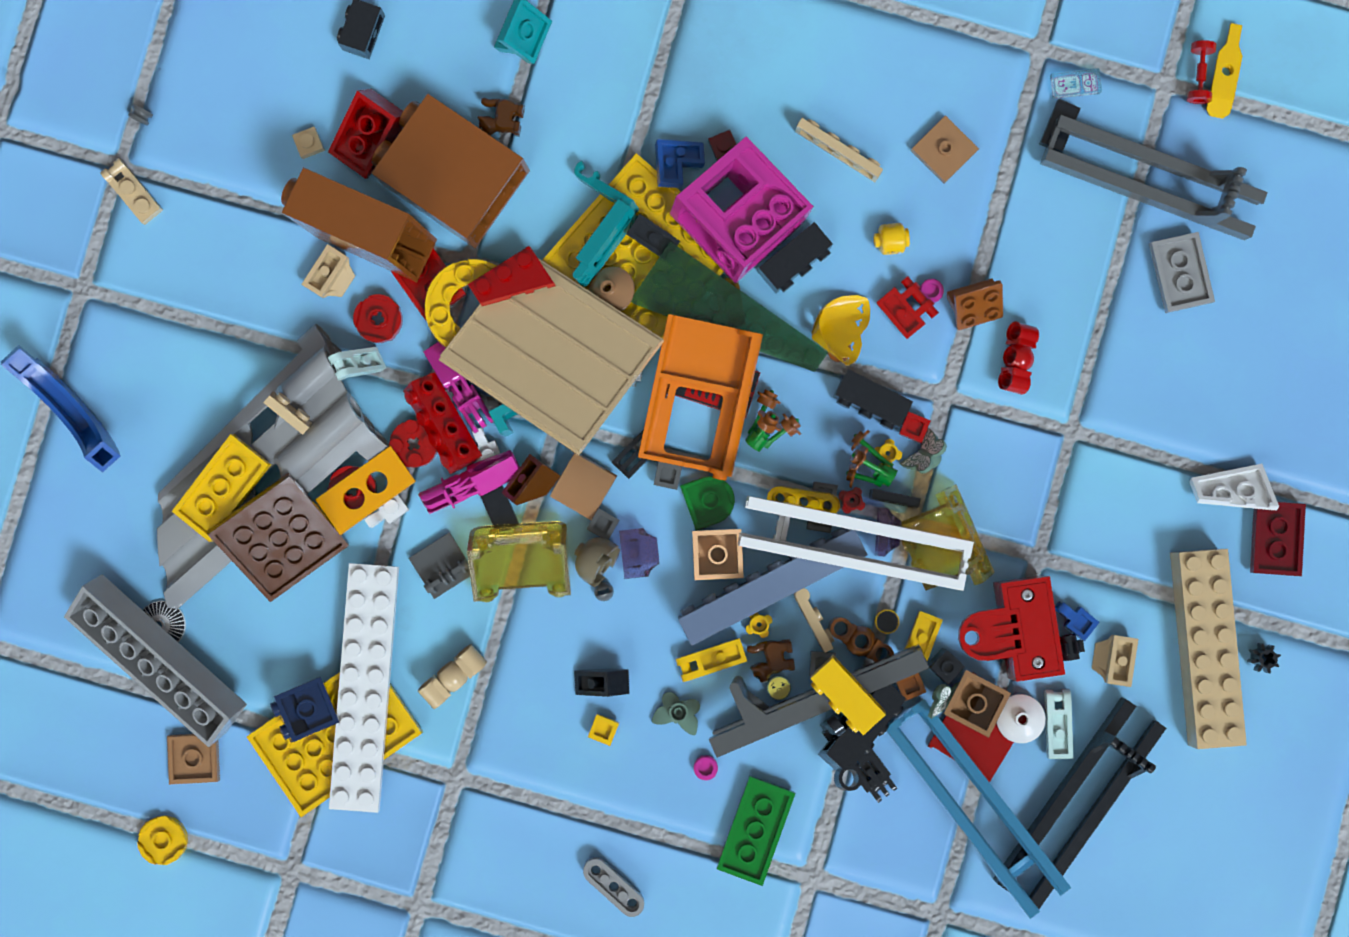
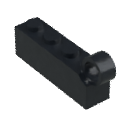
(845, 751)

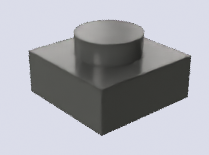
(667, 475)
(603, 524)
(817, 659)

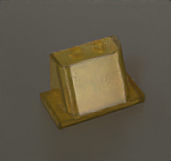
(950, 520)

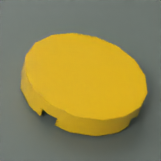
(162, 840)

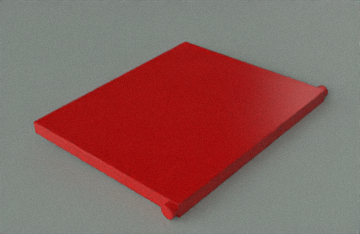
(984, 751)

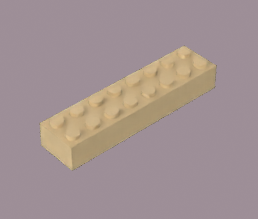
(1208, 648)

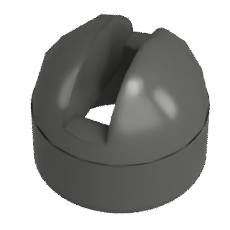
(602, 586)

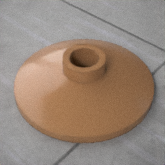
(621, 289)

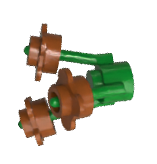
(769, 422)

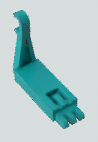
(608, 233)

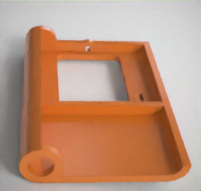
(706, 360)

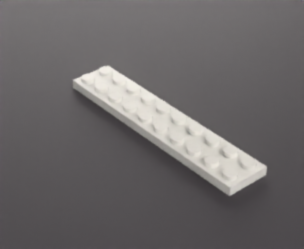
(364, 688)

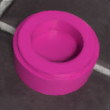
(932, 289)
(705, 767)

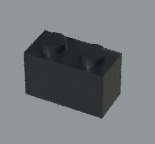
(360, 28)

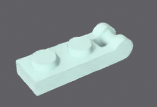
(357, 362)
(1058, 725)

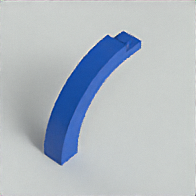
(70, 409)

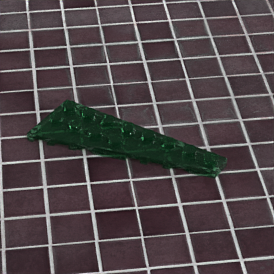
(691, 290)

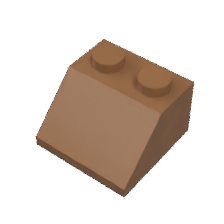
(977, 703)

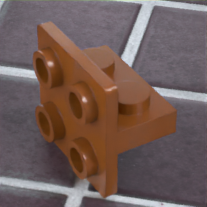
(977, 303)

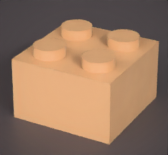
(717, 554)

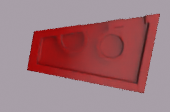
(512, 277)

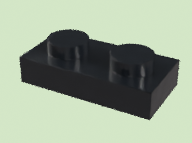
(650, 235)

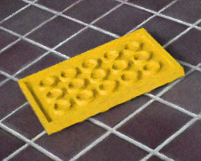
(305, 765)

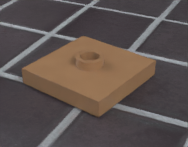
(944, 149)

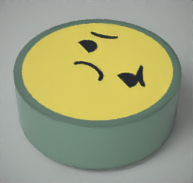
(778, 687)

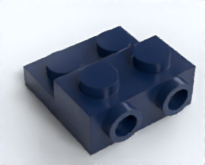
(304, 710)

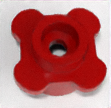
(858, 502)

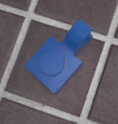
(1078, 621)

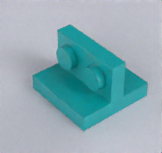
(523, 31)

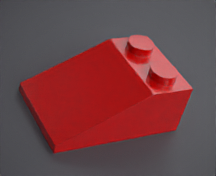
(363, 129)

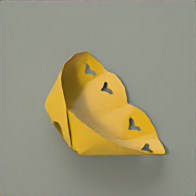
(837, 328)

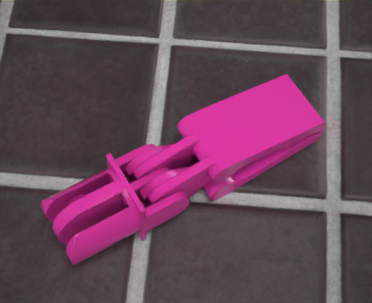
(466, 400)
(477, 479)

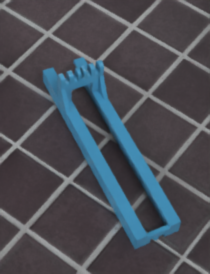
(1034, 852)

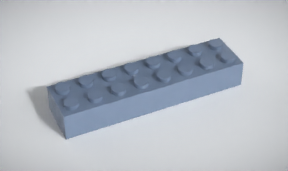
(764, 588)

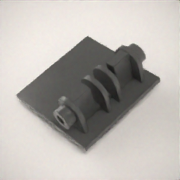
(441, 565)

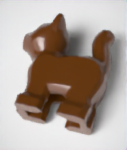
(503, 121)
(774, 657)

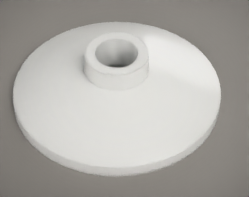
(1008, 719)

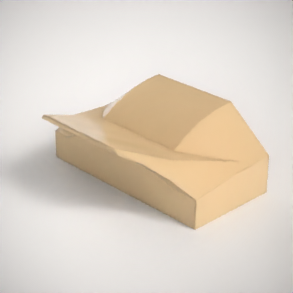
(330, 274)
(1116, 659)

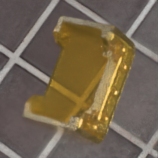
(519, 558)

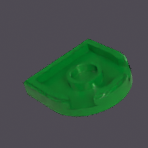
(708, 501)

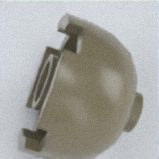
(594, 559)

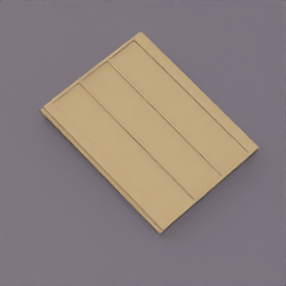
(554, 357)

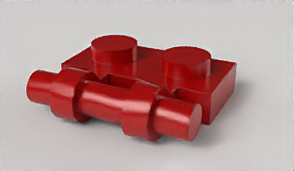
(902, 313)

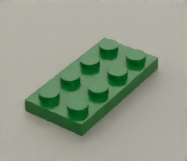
(755, 830)

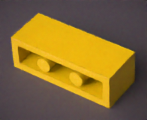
(847, 695)

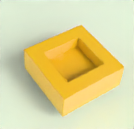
(603, 729)

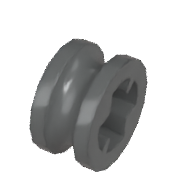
(140, 114)

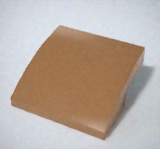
(583, 486)

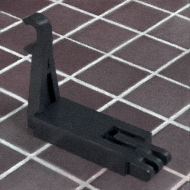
(836, 726)

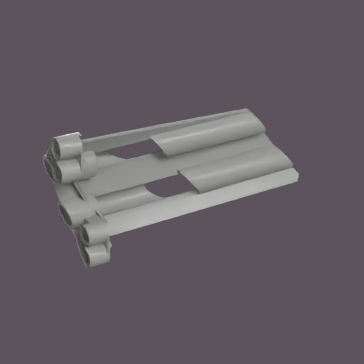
(309, 458)

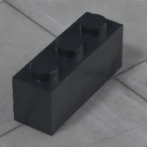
(796, 258)
(872, 400)

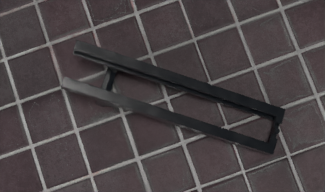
(1133, 765)

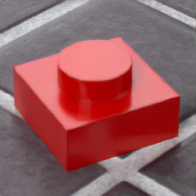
(914, 427)

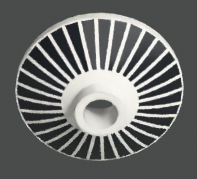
(172, 619)

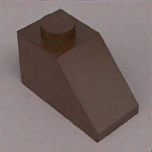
(531, 481)

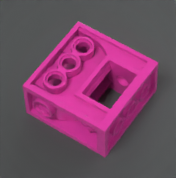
(765, 198)

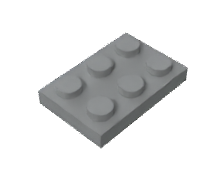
(1181, 272)

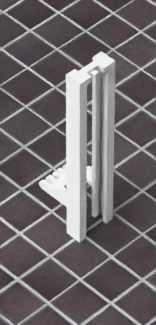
(781, 546)

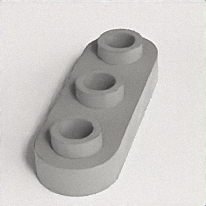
(619, 896)

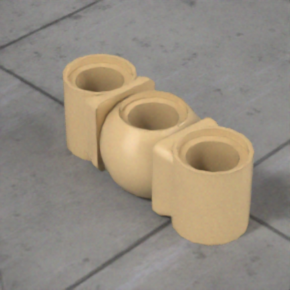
(452, 676)

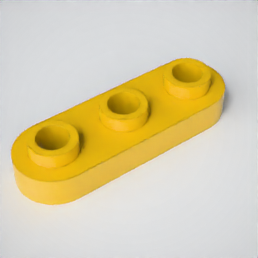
(815, 499)

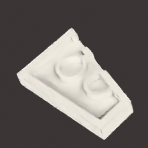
(1236, 487)

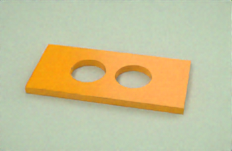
(333, 500)

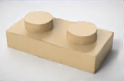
(296, 418)

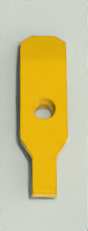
(1223, 86)

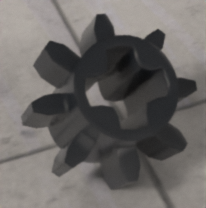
(1071, 647)
(1269, 654)

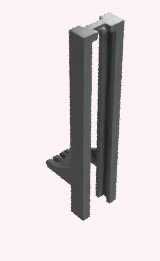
(1226, 181)
(762, 721)

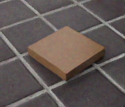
(192, 760)

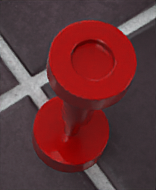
(1201, 48)

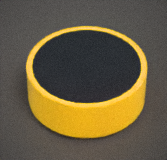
(886, 621)

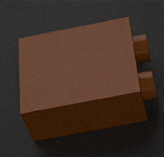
(449, 169)
(358, 223)

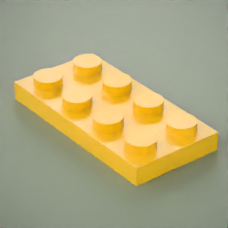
(221, 486)

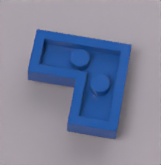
(674, 155)

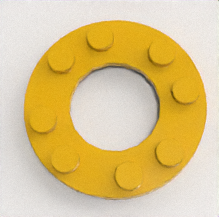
(441, 292)

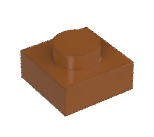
(911, 686)

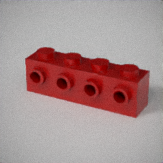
(442, 422)

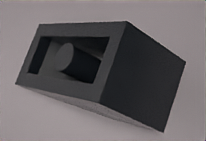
(602, 682)

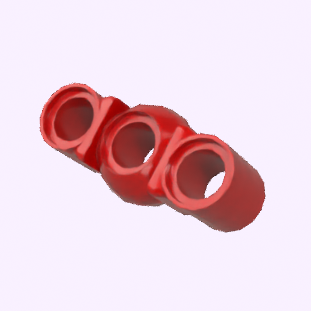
(1018, 358)

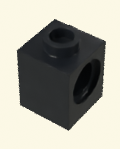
(945, 666)

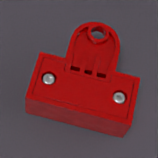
(1019, 630)

